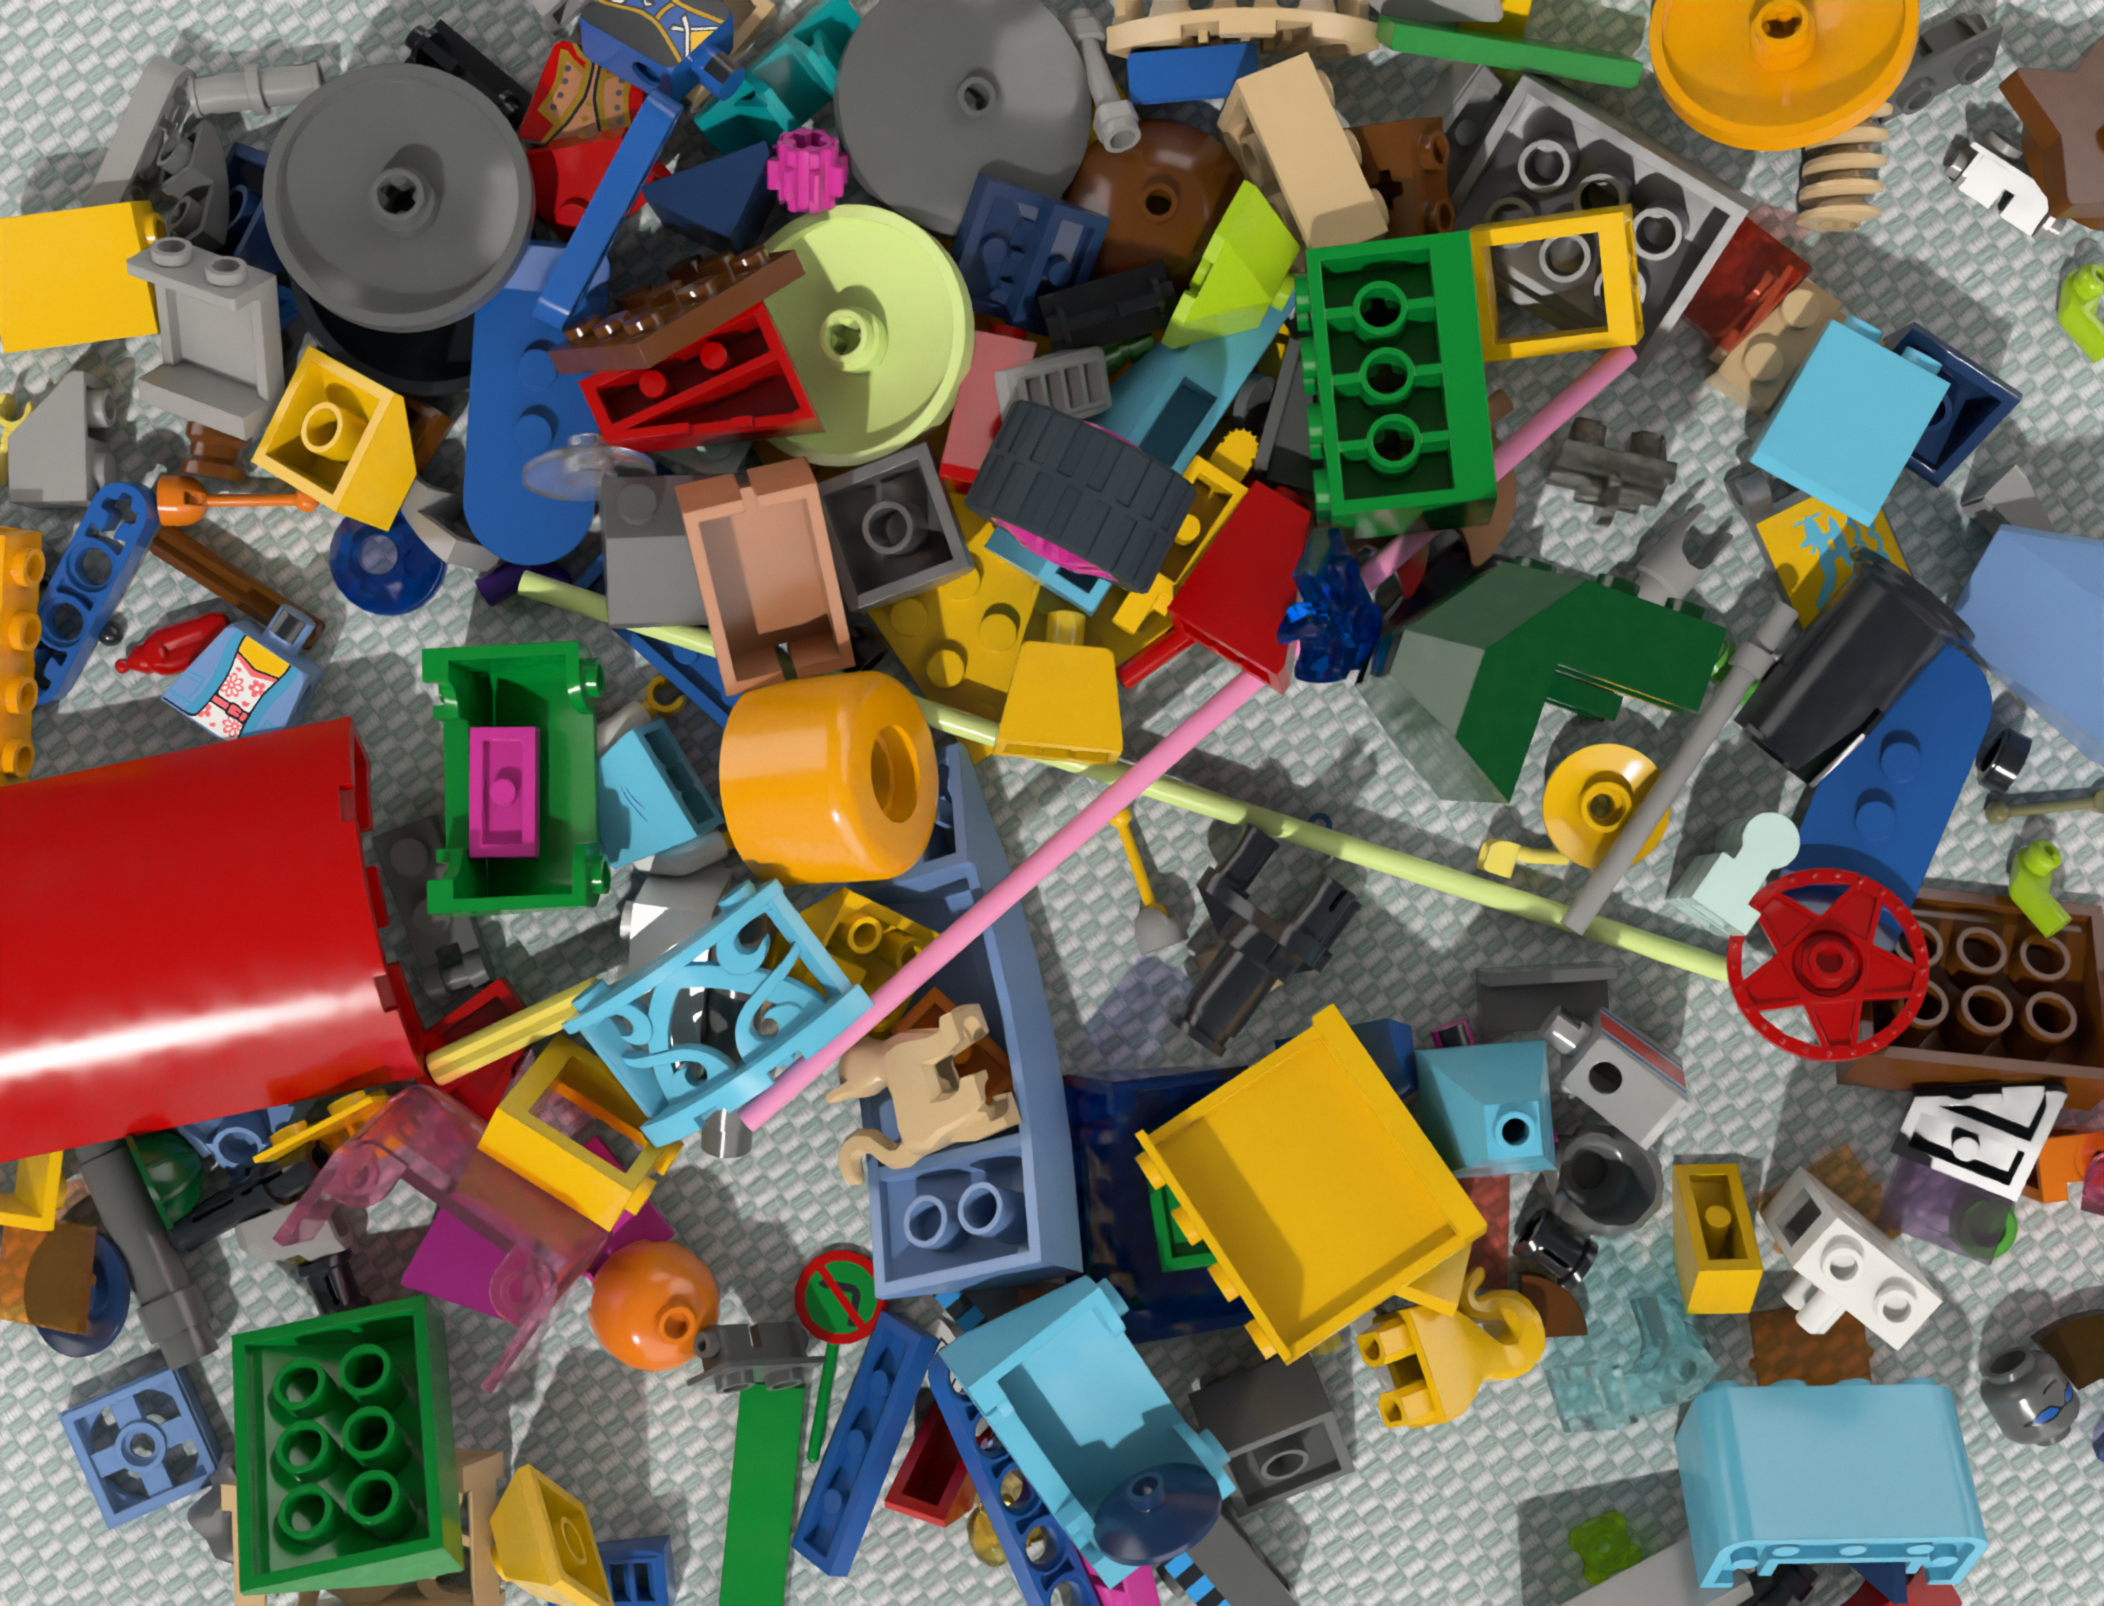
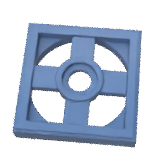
(120, 1505)

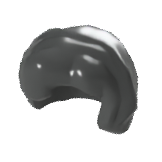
(1604, 1181)

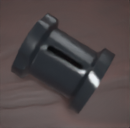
(1555, 1248)
(343, 1279)

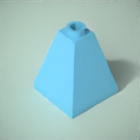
(1488, 1107)

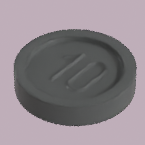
(1254, 403)

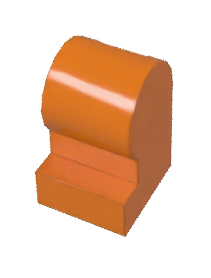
(2062, 1162)

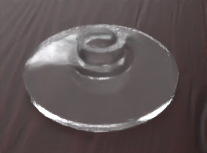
(577, 469)

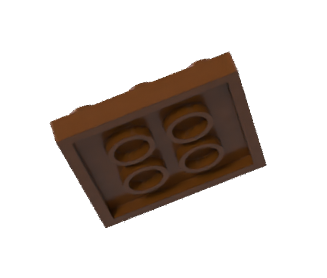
(675, 313)

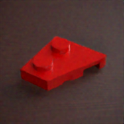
(570, 173)
(488, 1085)

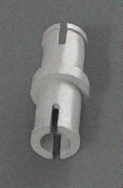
(253, 88)

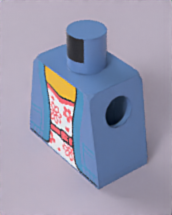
(250, 678)

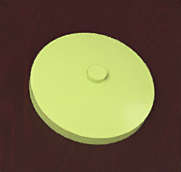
(873, 331)

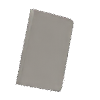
(1469, 103)

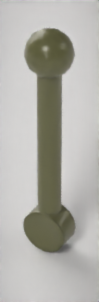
(1999, 812)

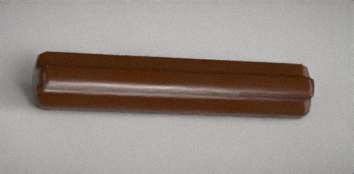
(225, 579)

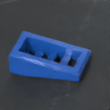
(657, 1554)

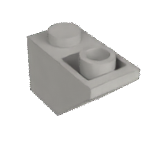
(63, 446)

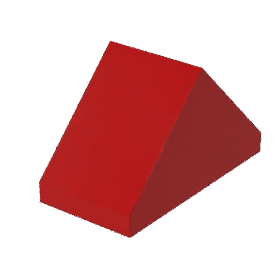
(933, 1476)

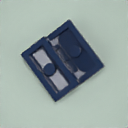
(1023, 247)

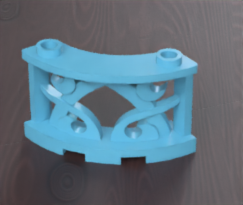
(806, 1019)

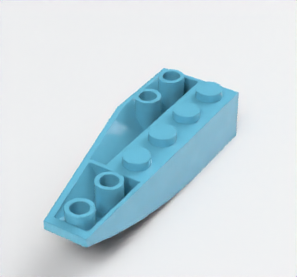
(1168, 411)

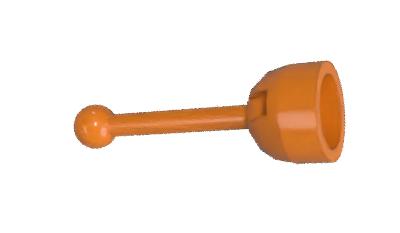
(185, 500)

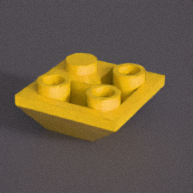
(864, 942)

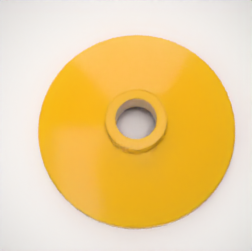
(1589, 771)

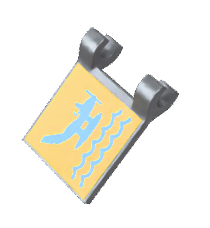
(1808, 542)

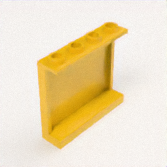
(1310, 1188)

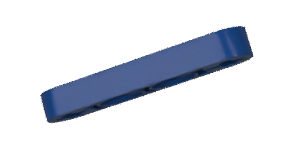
(607, 210)
(92, 599)

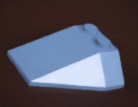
(2042, 626)

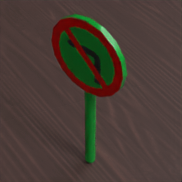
(839, 1307)

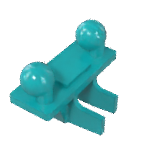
(784, 83)

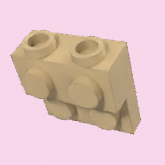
(1770, 356)

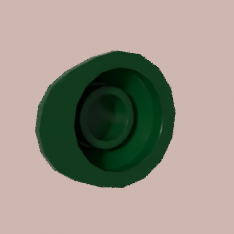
(169, 1171)

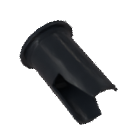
(1849, 667)

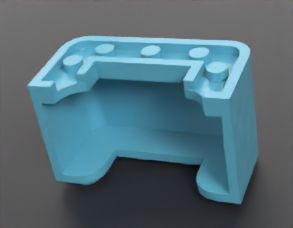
(1828, 1479)

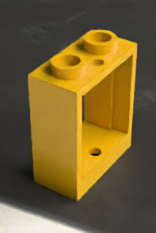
(1619, 275)
(557, 1161)

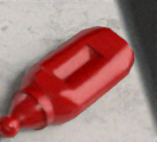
(174, 646)

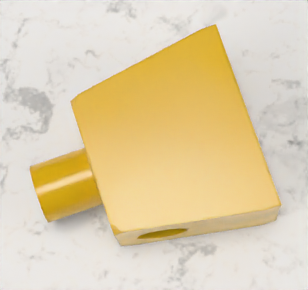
(1062, 699)

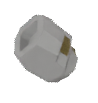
(257, 1233)

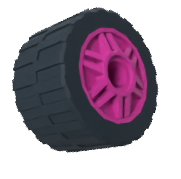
(1081, 496)

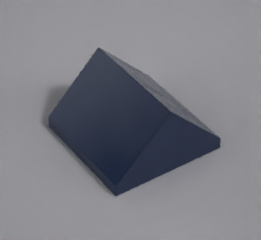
(718, 201)
(1967, 411)

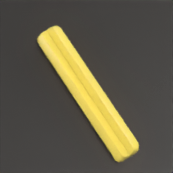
(504, 1036)

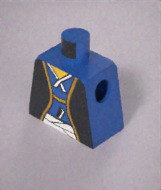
(664, 44)

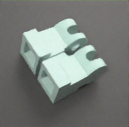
(1721, 884)

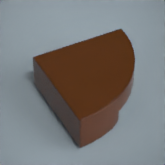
(1555, 1305)

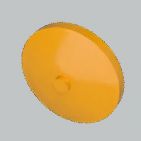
(1780, 68)

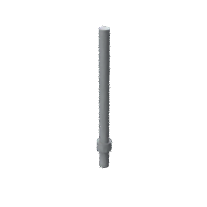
(1749, 664)

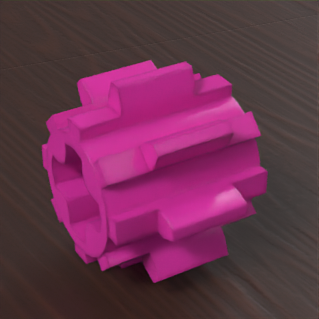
(807, 170)

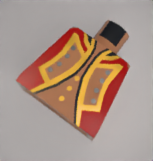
(577, 99)

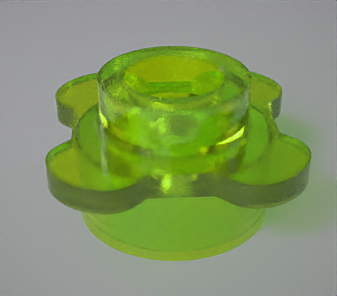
(1595, 1531)

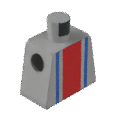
(1618, 1071)

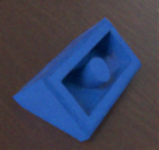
(1187, 73)

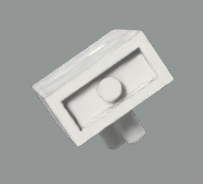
(1845, 1264)

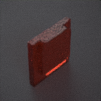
(1744, 286)

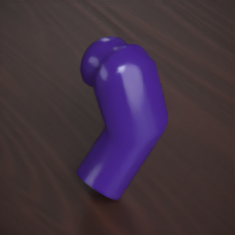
(506, 578)

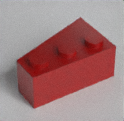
(712, 392)

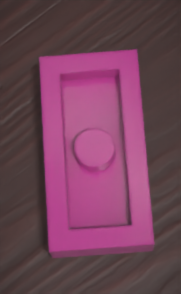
(504, 793)

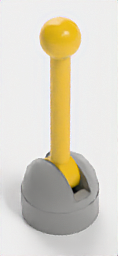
(1157, 923)

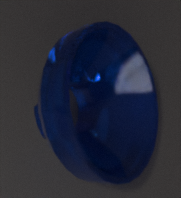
(399, 591)

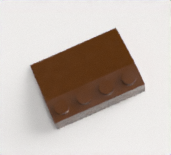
(1996, 1002)

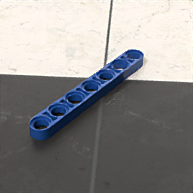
(1013, 1521)

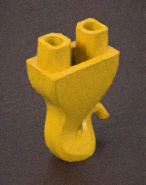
(1444, 1359)

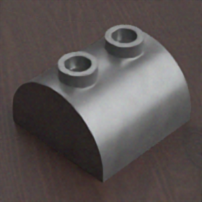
(893, 529)

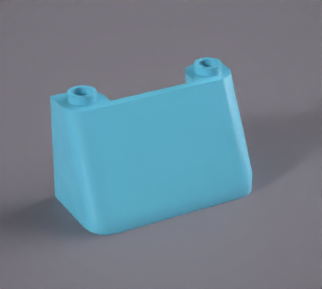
(1076, 1406)

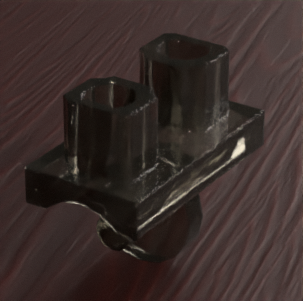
(1611, 477)

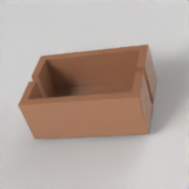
(766, 574)

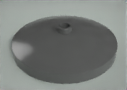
(907, 114)
(364, 151)

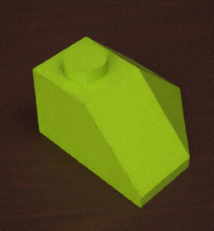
(1238, 274)

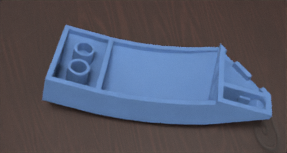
(993, 1205)

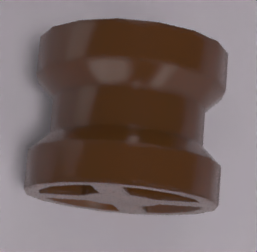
(214, 454)

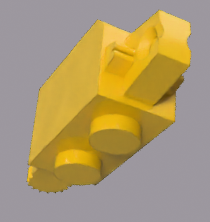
(1217, 497)

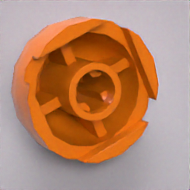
(653, 1304)

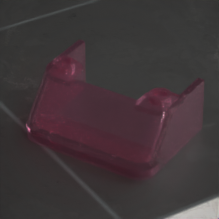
(433, 1147)

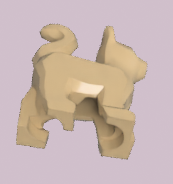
(927, 1093)

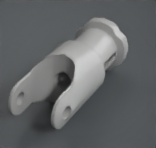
(1665, 569)

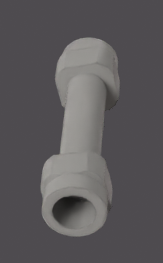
(1114, 118)

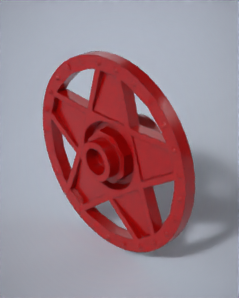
(1829, 965)

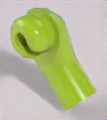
(2079, 308)
(2031, 884)

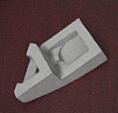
(433, 516)

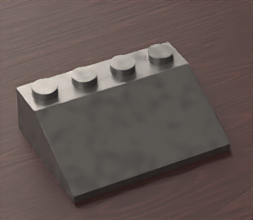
(1568, 155)

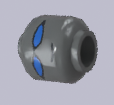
(2029, 1396)

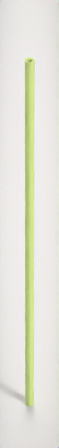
(1221, 807)

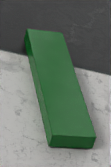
(1508, 51)
(762, 1496)

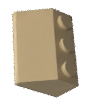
(1300, 157)

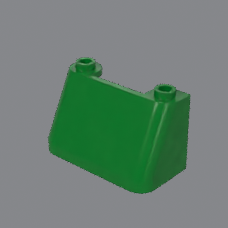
(522, 687)

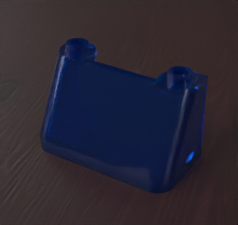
(1115, 1203)

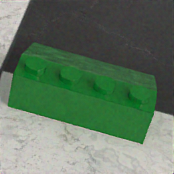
(345, 1451)

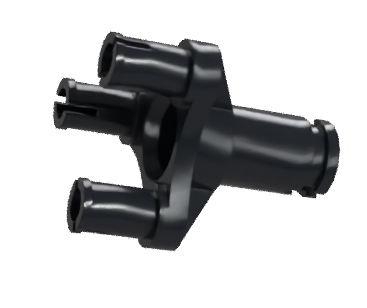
(1256, 945)

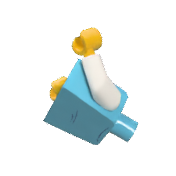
(650, 795)

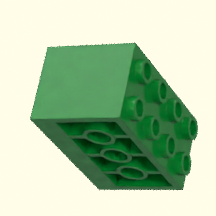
(1426, 355)

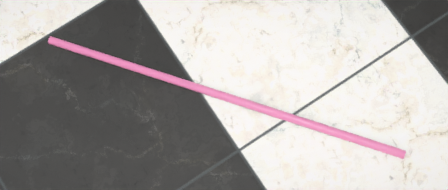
(1148, 770)

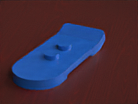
(522, 412)
(1897, 790)

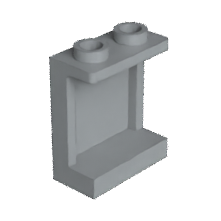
(215, 338)

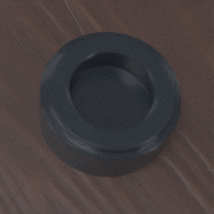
(2003, 761)

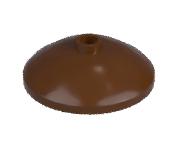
(1168, 162)

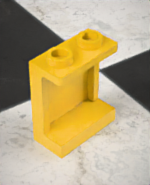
(70, 278)

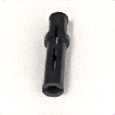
(267, 1187)

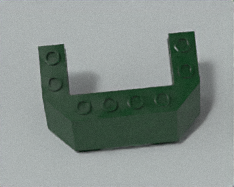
(1477, 664)

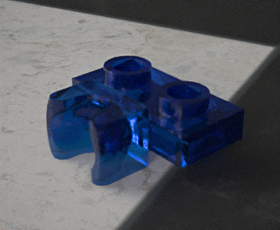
(1336, 615)

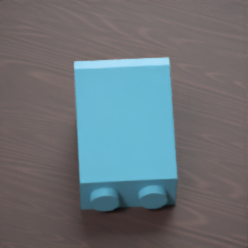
(1849, 419)

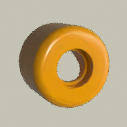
(829, 779)

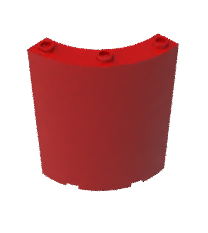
(194, 941)

